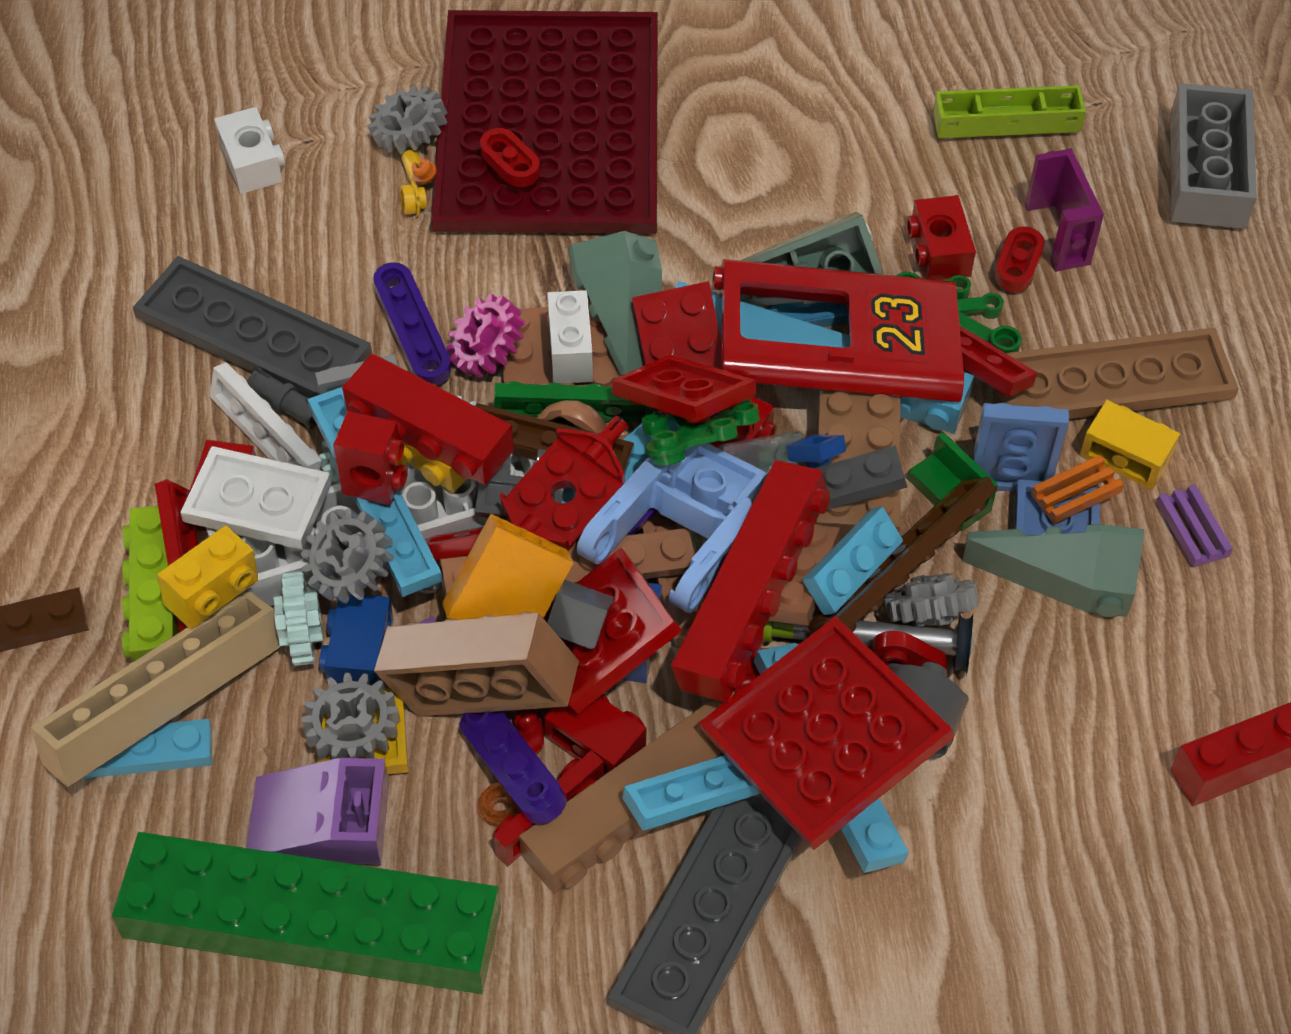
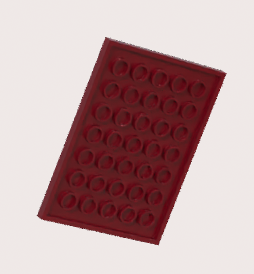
(576, 95)

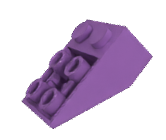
(323, 811)

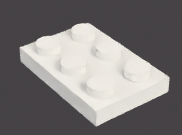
(256, 497)

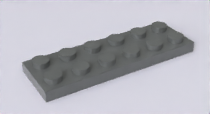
(246, 326)
(706, 917)

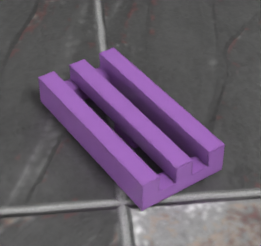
(1200, 523)

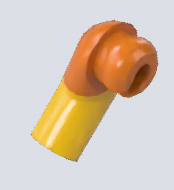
(418, 168)

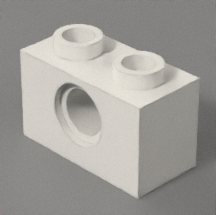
(249, 149)
(570, 337)

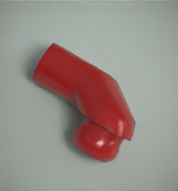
(530, 728)

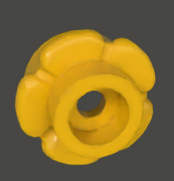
(412, 199)

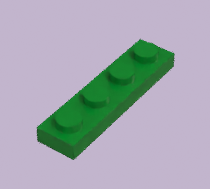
(534, 398)

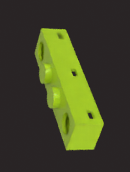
(1026, 112)

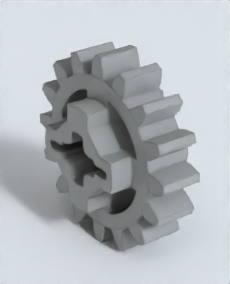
(407, 119)
(347, 555)
(931, 600)
(351, 716)

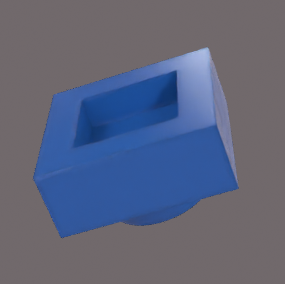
(816, 449)

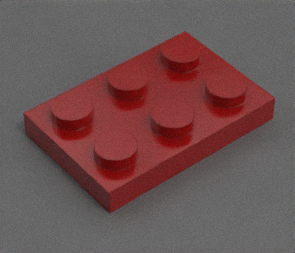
(679, 324)
(684, 388)

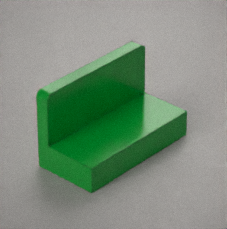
(944, 471)

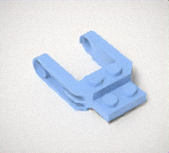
(702, 492)

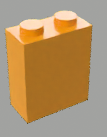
(507, 574)

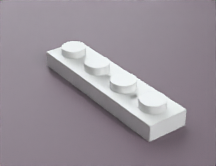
(258, 420)

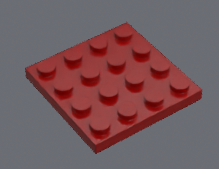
(826, 732)

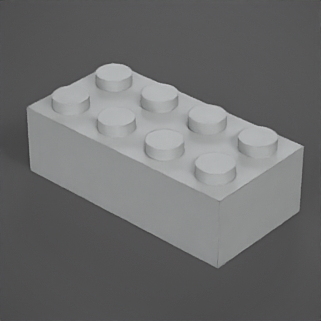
(1212, 156)

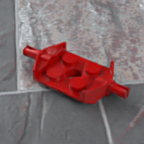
(575, 462)

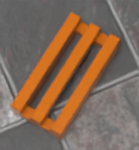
(1072, 488)

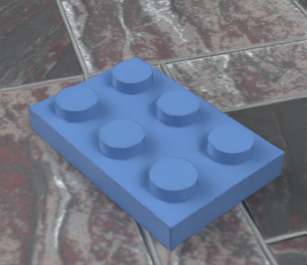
(1019, 442)

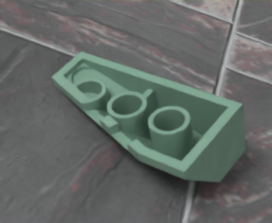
(833, 245)
(612, 273)
(1082, 569)

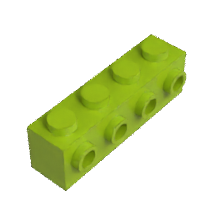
(148, 617)

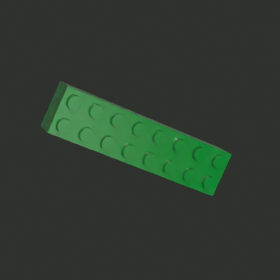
(308, 912)

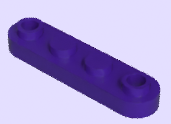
(412, 323)
(514, 765)

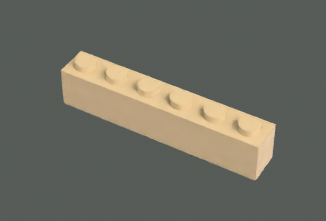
(155, 688)

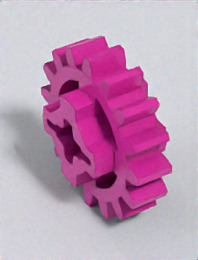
(485, 335)

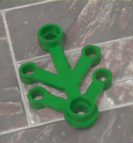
(1000, 336)
(670, 446)

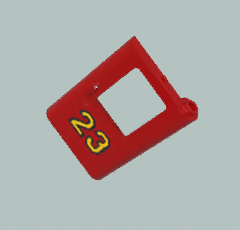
(899, 332)

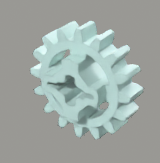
(298, 618)

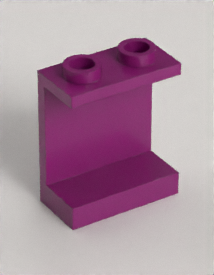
(1061, 183)

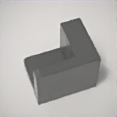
(579, 613)

